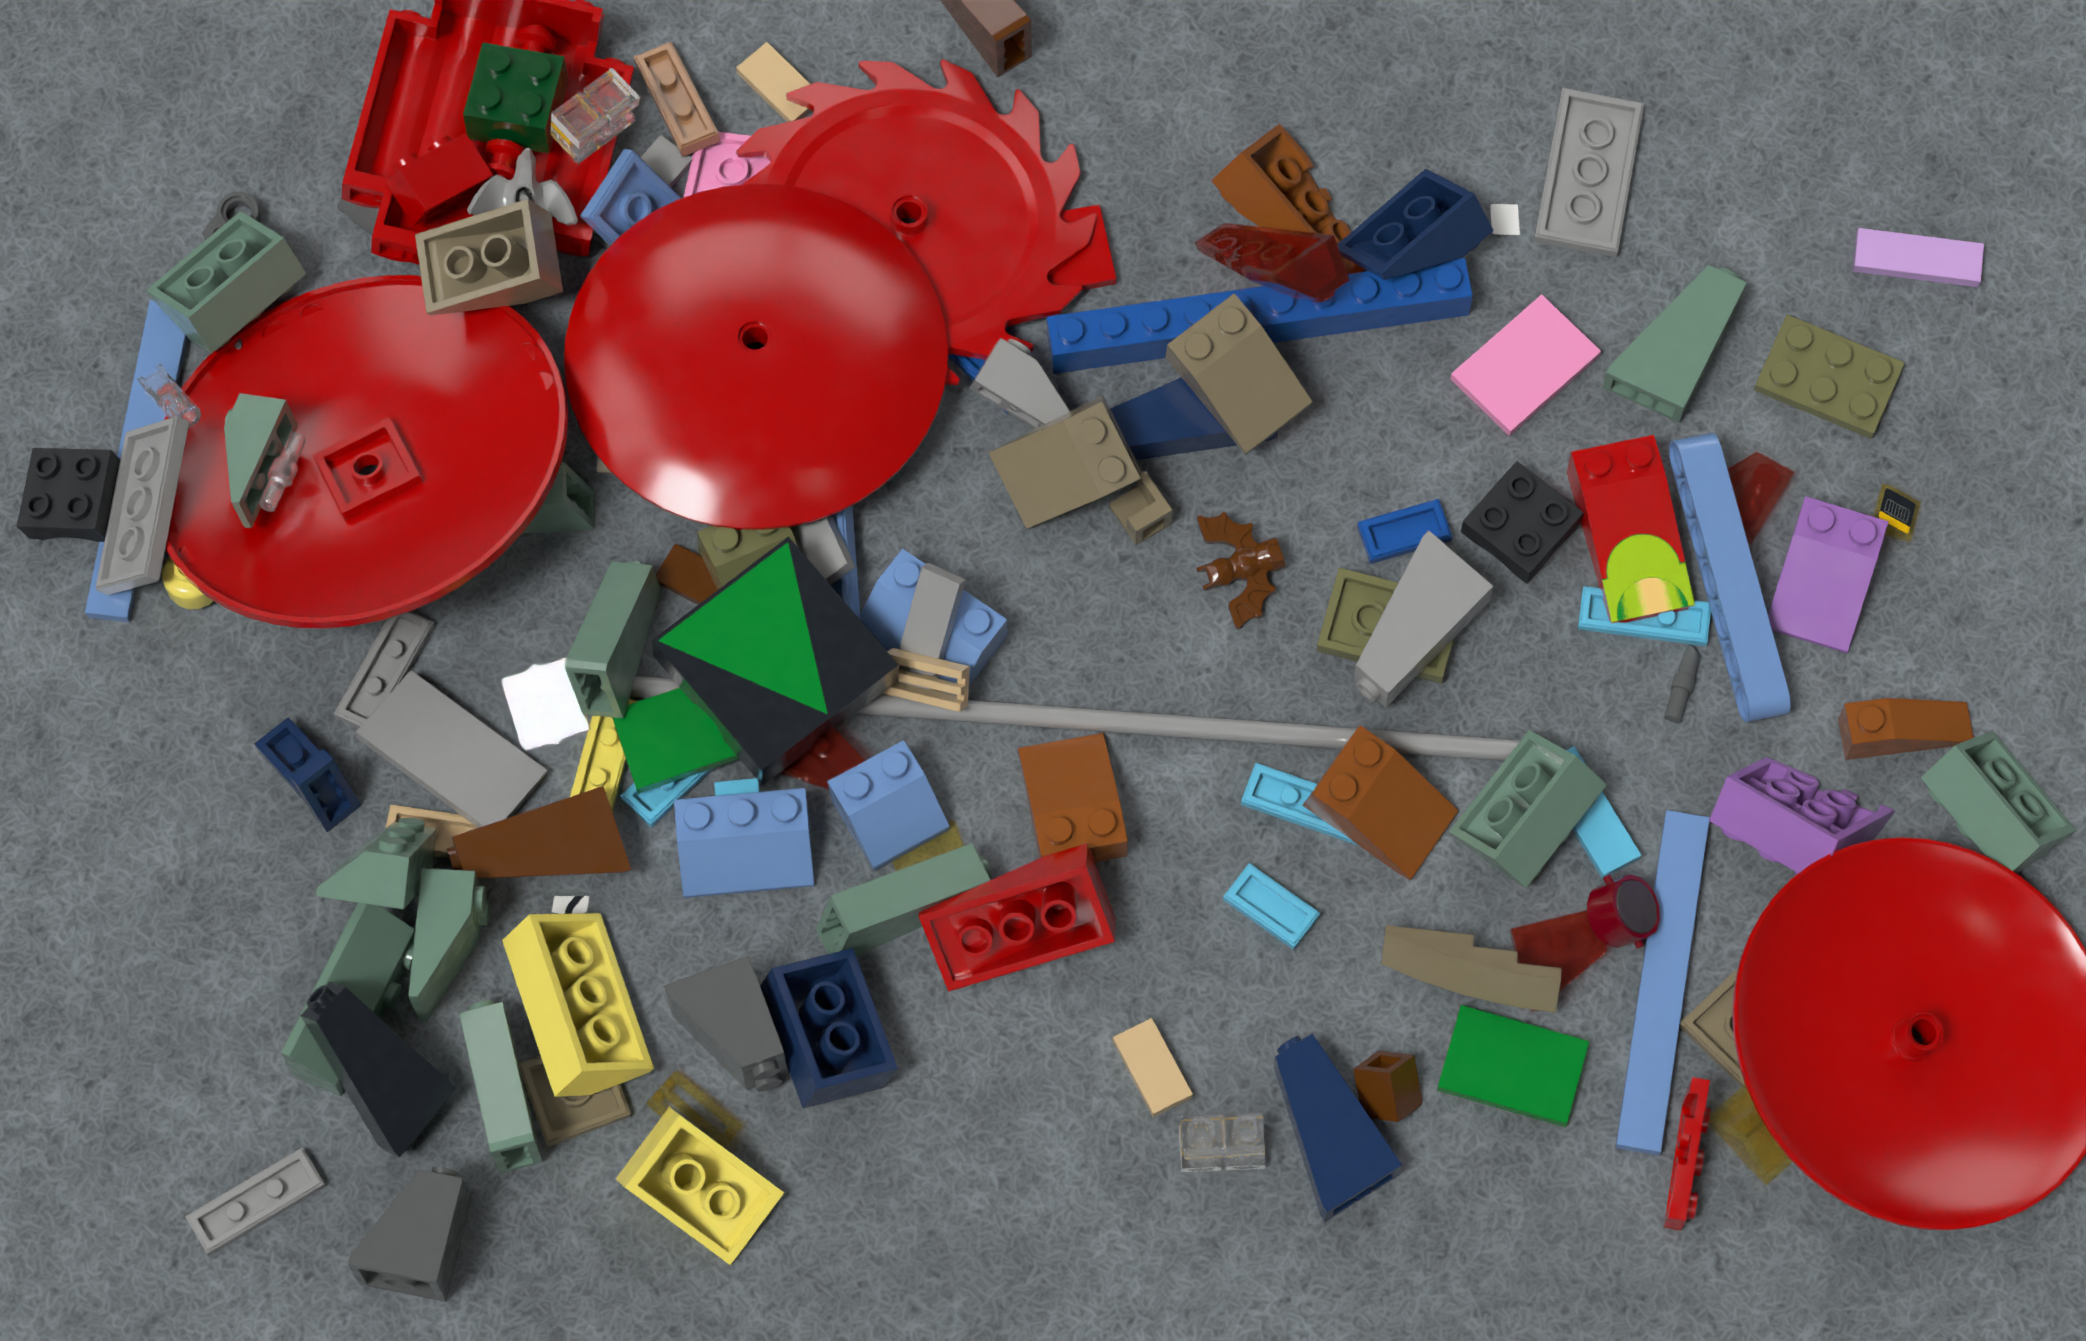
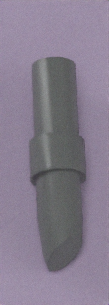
(1682, 685)

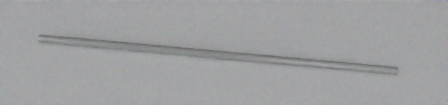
(1160, 725)

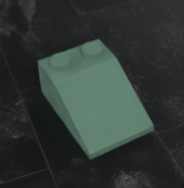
(446, 932)

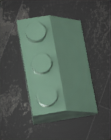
(227, 281)
(1997, 802)
(1528, 808)
(384, 868)

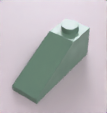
(253, 438)

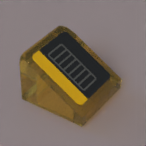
(1898, 510)

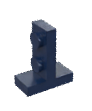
(309, 773)

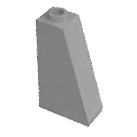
(1421, 618)

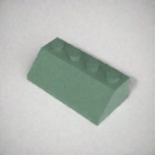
(370, 965)

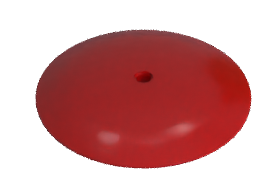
(772, 430)
(1990, 981)

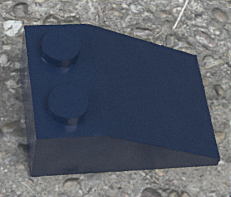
(1418, 228)

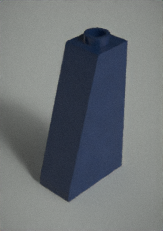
(1170, 423)
(1334, 1133)

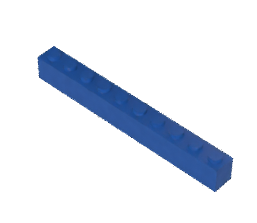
(1363, 303)

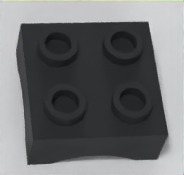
(68, 493)
(1522, 522)

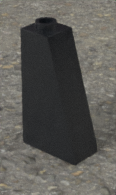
(378, 1069)

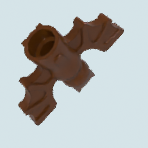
(1248, 563)

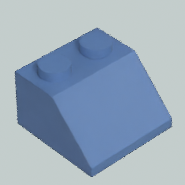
(888, 805)

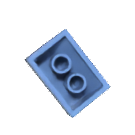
(975, 632)
(744, 842)

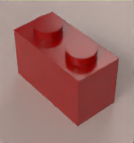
(438, 178)

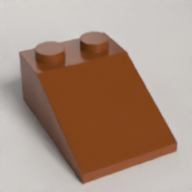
(1074, 797)
(1381, 803)

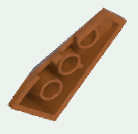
(1276, 191)

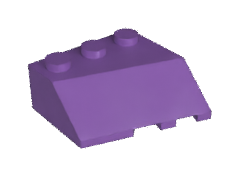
(1790, 817)

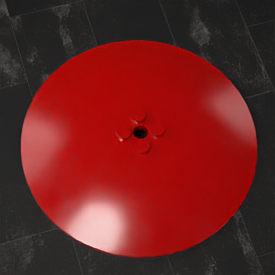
(446, 405)

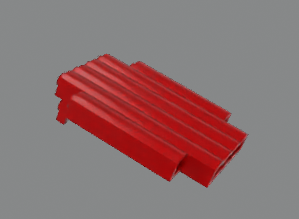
(421, 96)

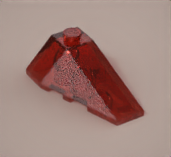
(1280, 259)

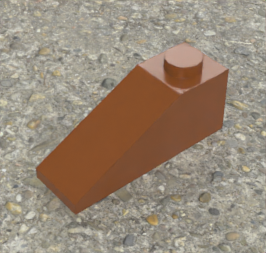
(1902, 726)

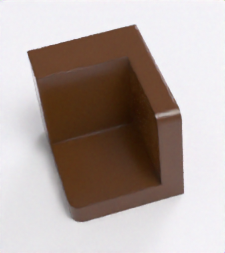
(1388, 1085)

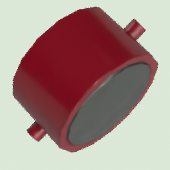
(1623, 911)

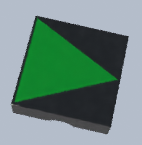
(775, 660)

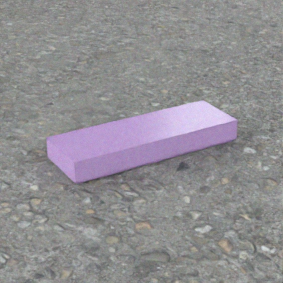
(1918, 257)

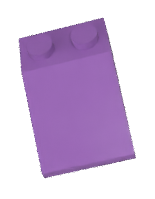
(1826, 574)

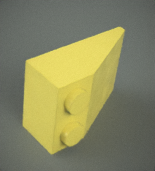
(699, 1186)

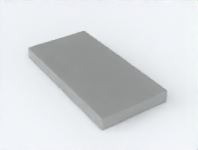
(1589, 172)
(142, 506)
(450, 752)

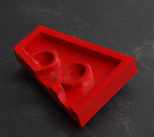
(1687, 1156)

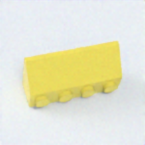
(576, 1003)

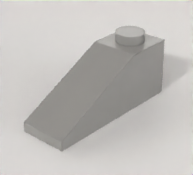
(1018, 384)

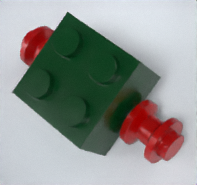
(515, 97)

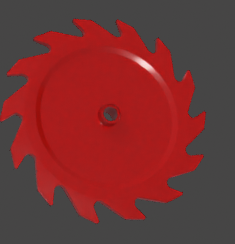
(958, 168)

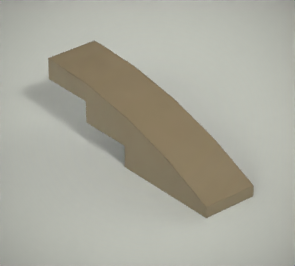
(1477, 972)

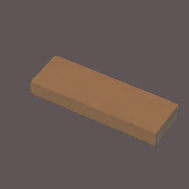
(676, 99)

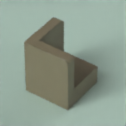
(1142, 510)

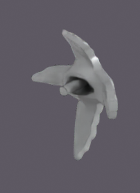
(502, 192)

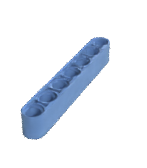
(1729, 577)

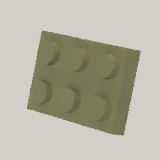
(1829, 376)
(1353, 615)

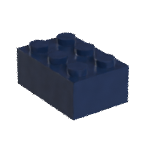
(828, 1028)

